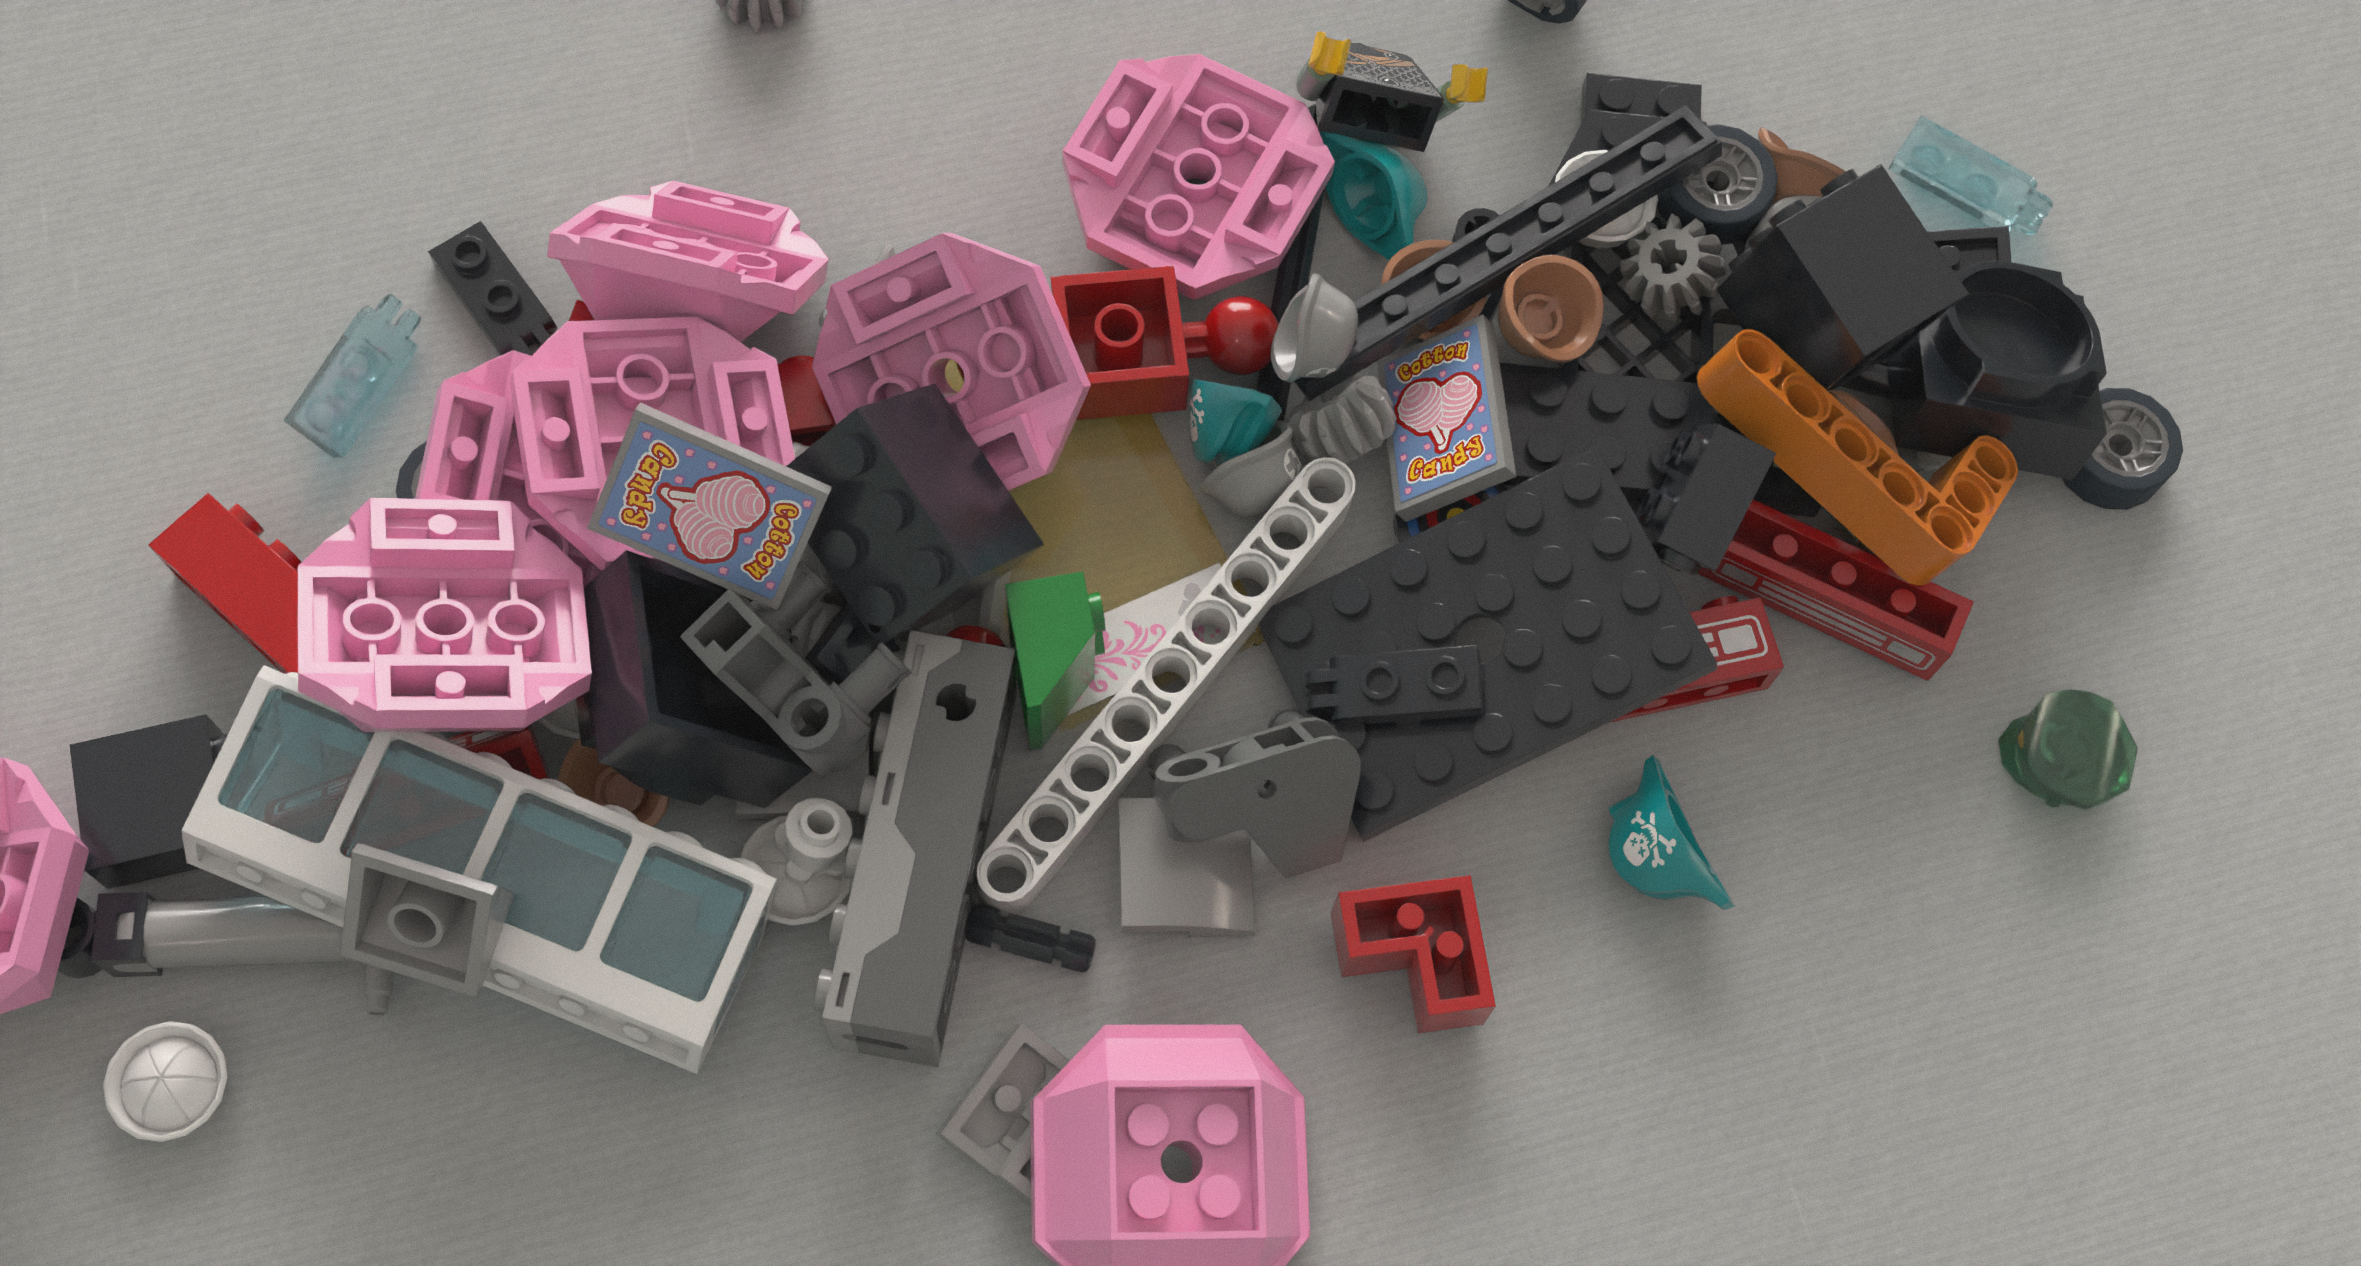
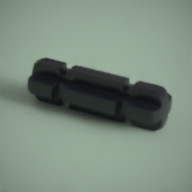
(1030, 938)

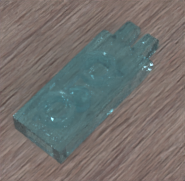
(1971, 178)
(355, 377)

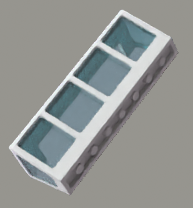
(606, 913)

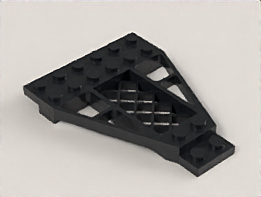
(1628, 412)

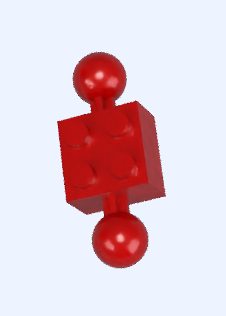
(1137, 346)

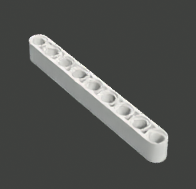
(1162, 711)

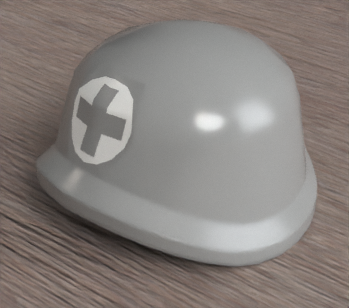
(1314, 332)
(1257, 478)

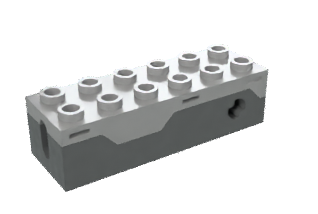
(919, 848)

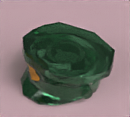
(2070, 750)

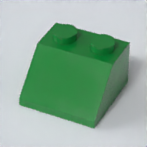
(1055, 643)

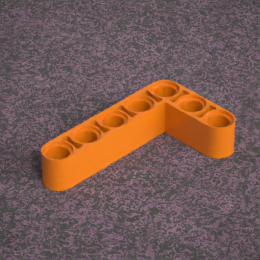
(1849, 470)

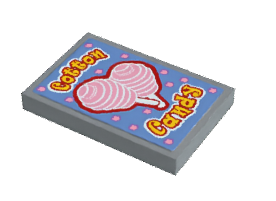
(1449, 419)
(708, 506)

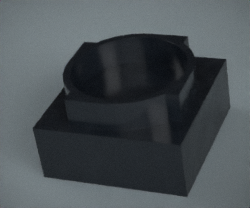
(2005, 364)
(657, 704)

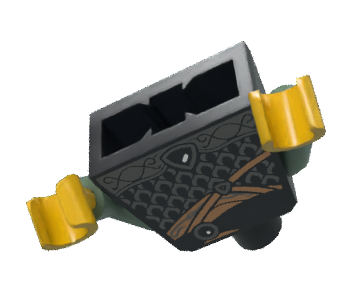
(1381, 93)

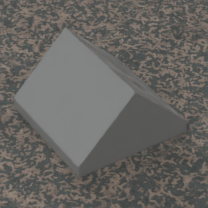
(421, 920)

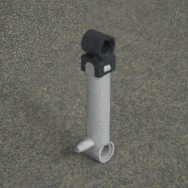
(143, 935)

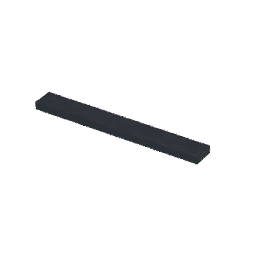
(1531, 229)

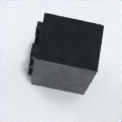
(1842, 278)
(911, 513)

